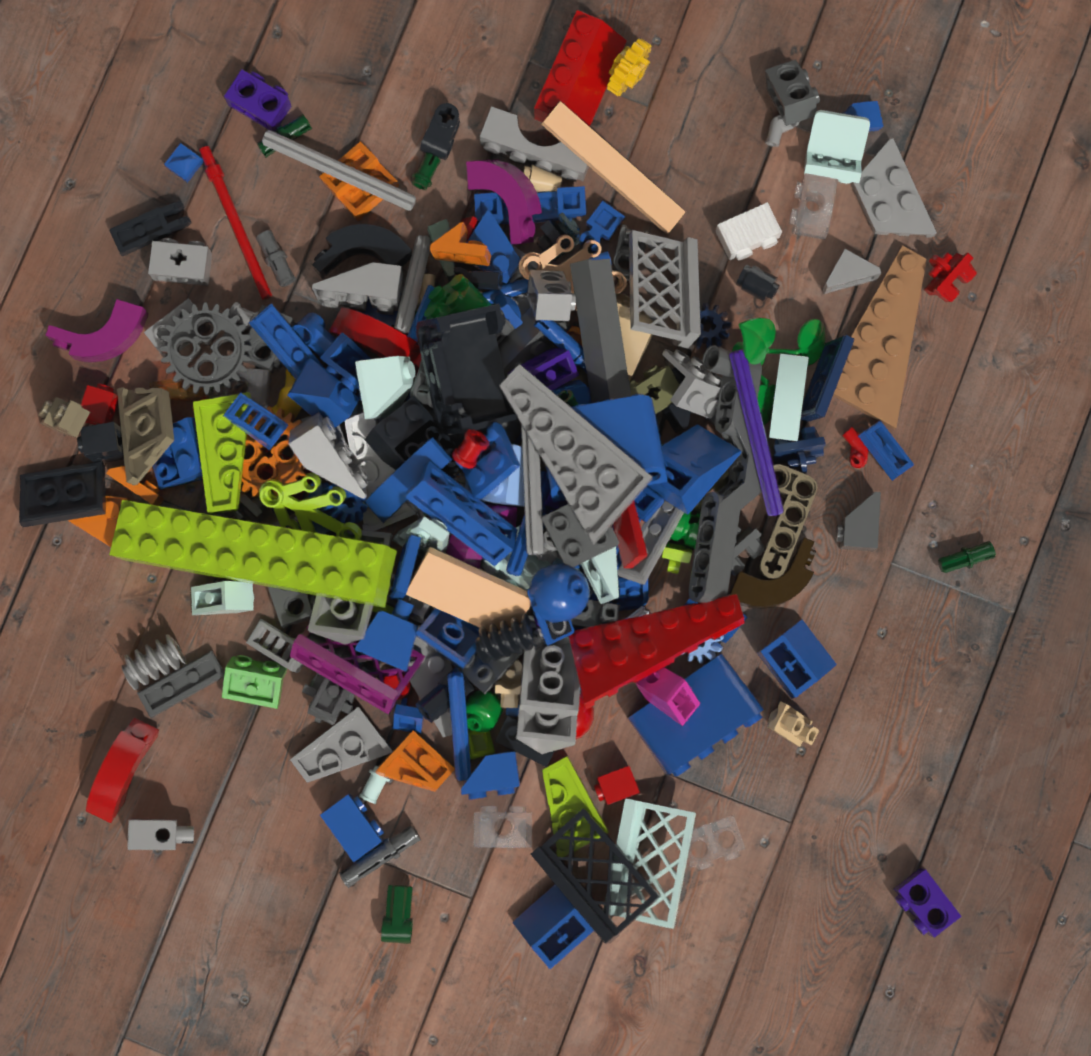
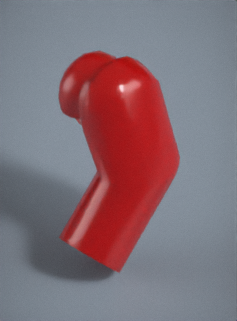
(858, 452)

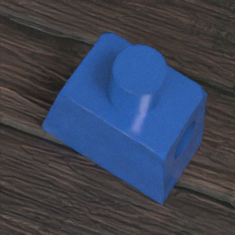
(391, 637)

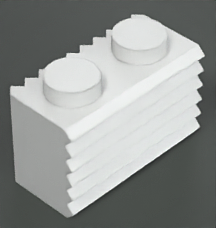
(748, 232)

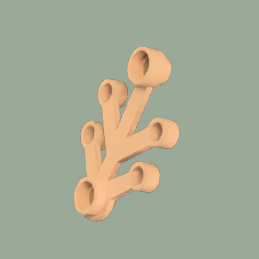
(544, 258)

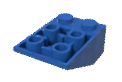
(693, 466)

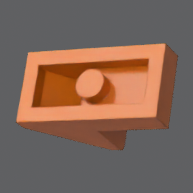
(453, 248)
(146, 491)

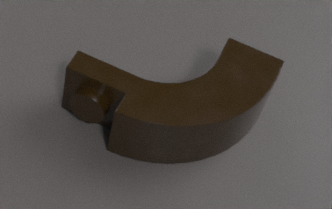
(771, 593)

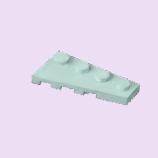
(432, 535)

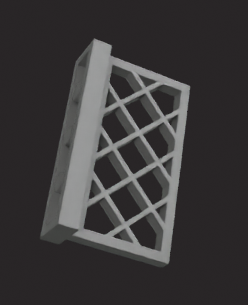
(686, 293)

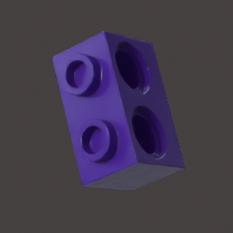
(254, 105)
(931, 898)

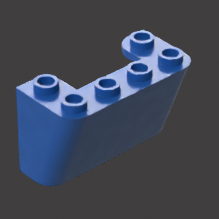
(631, 427)
(722, 709)

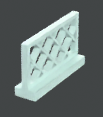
(628, 841)

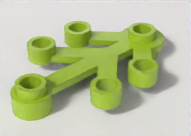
(307, 508)

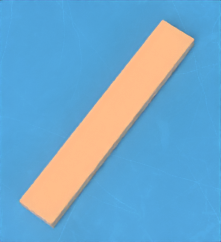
(613, 167)

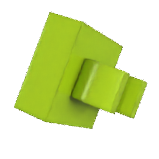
(676, 554)

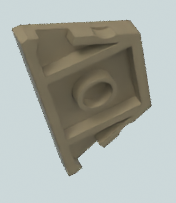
(144, 429)

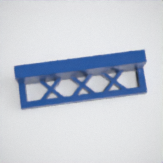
(461, 516)

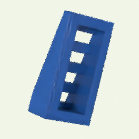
(267, 442)

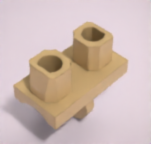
(510, 685)
(792, 725)

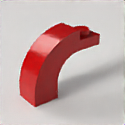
(374, 335)
(118, 769)

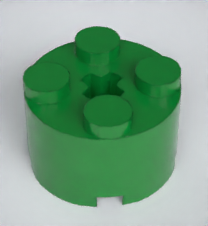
(454, 297)

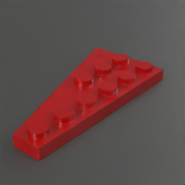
(639, 646)

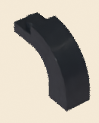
(364, 240)

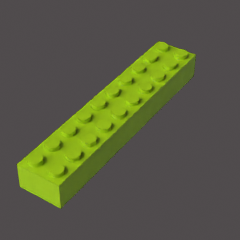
(254, 553)

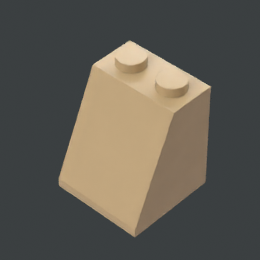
(633, 341)

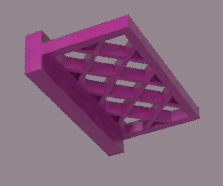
(351, 676)

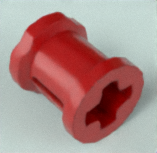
(470, 449)

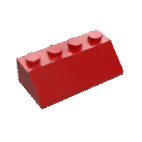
(581, 68)

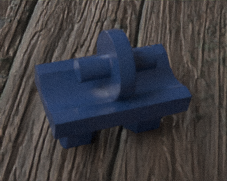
(801, 452)

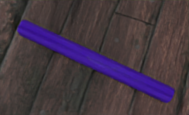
(756, 433)

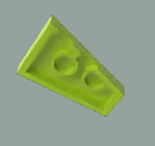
(565, 799)

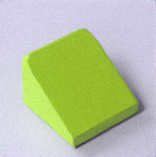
(480, 744)

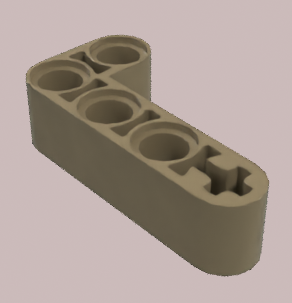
(782, 525)

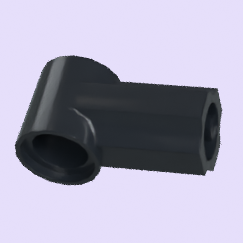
(437, 700)

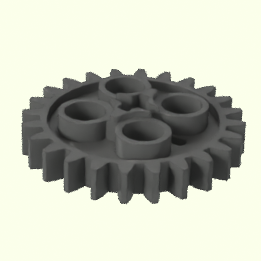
(187, 330)

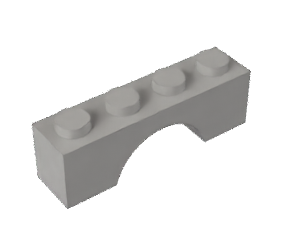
(503, 136)

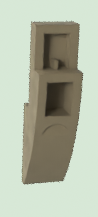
(63, 416)

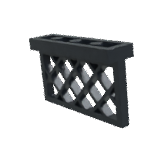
(577, 893)

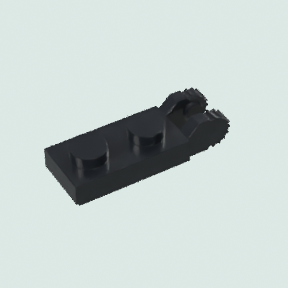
(147, 228)

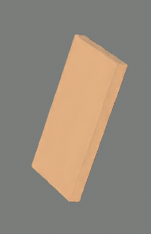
(466, 591)

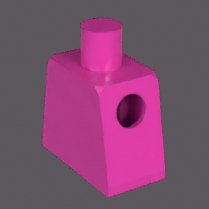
(669, 694)

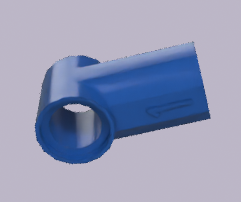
(313, 333)

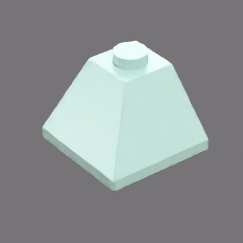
(384, 384)

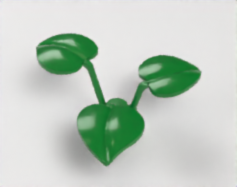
(757, 338)

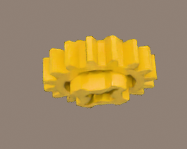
(629, 67)

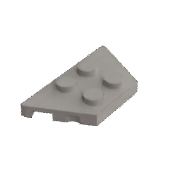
(891, 196)

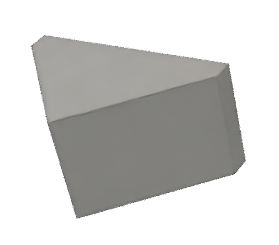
(850, 272)

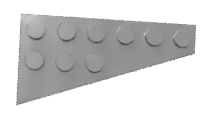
(586, 465)

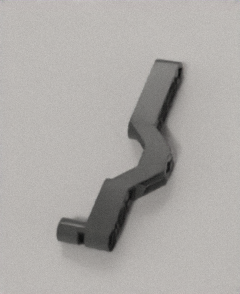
(722, 509)

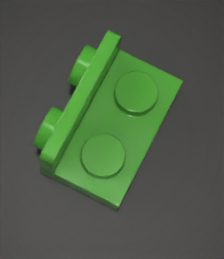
(253, 681)

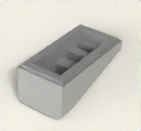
(256, 637)

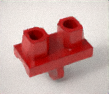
(945, 271)

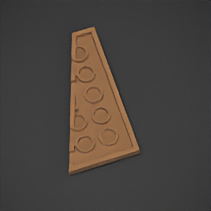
(883, 341)

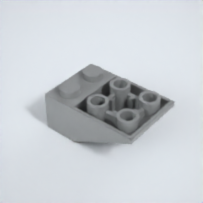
(379, 281)
(326, 456)

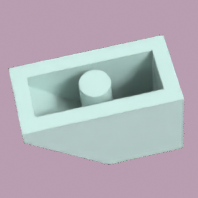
(222, 598)

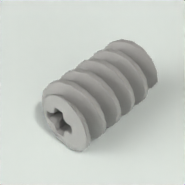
(152, 662)

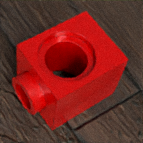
(100, 403)
(616, 785)

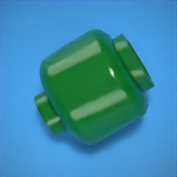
(483, 711)

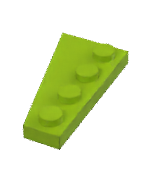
(220, 452)

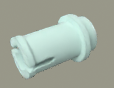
(373, 786)

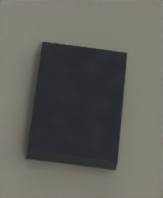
(62, 494)

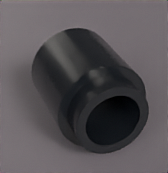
(758, 282)

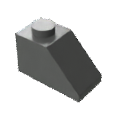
(861, 526)

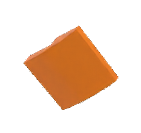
(352, 198)

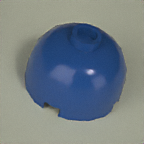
(559, 592)

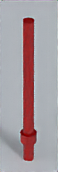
(215, 174)

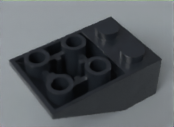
(405, 433)

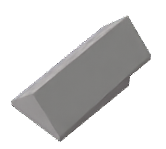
(344, 619)
(548, 697)

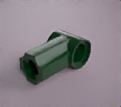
(398, 923)

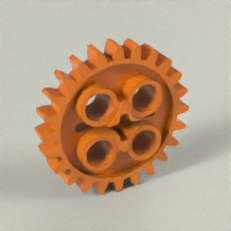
(284, 470)

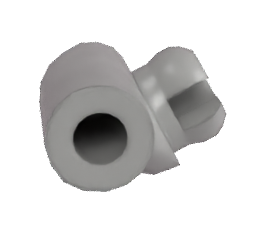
(776, 129)

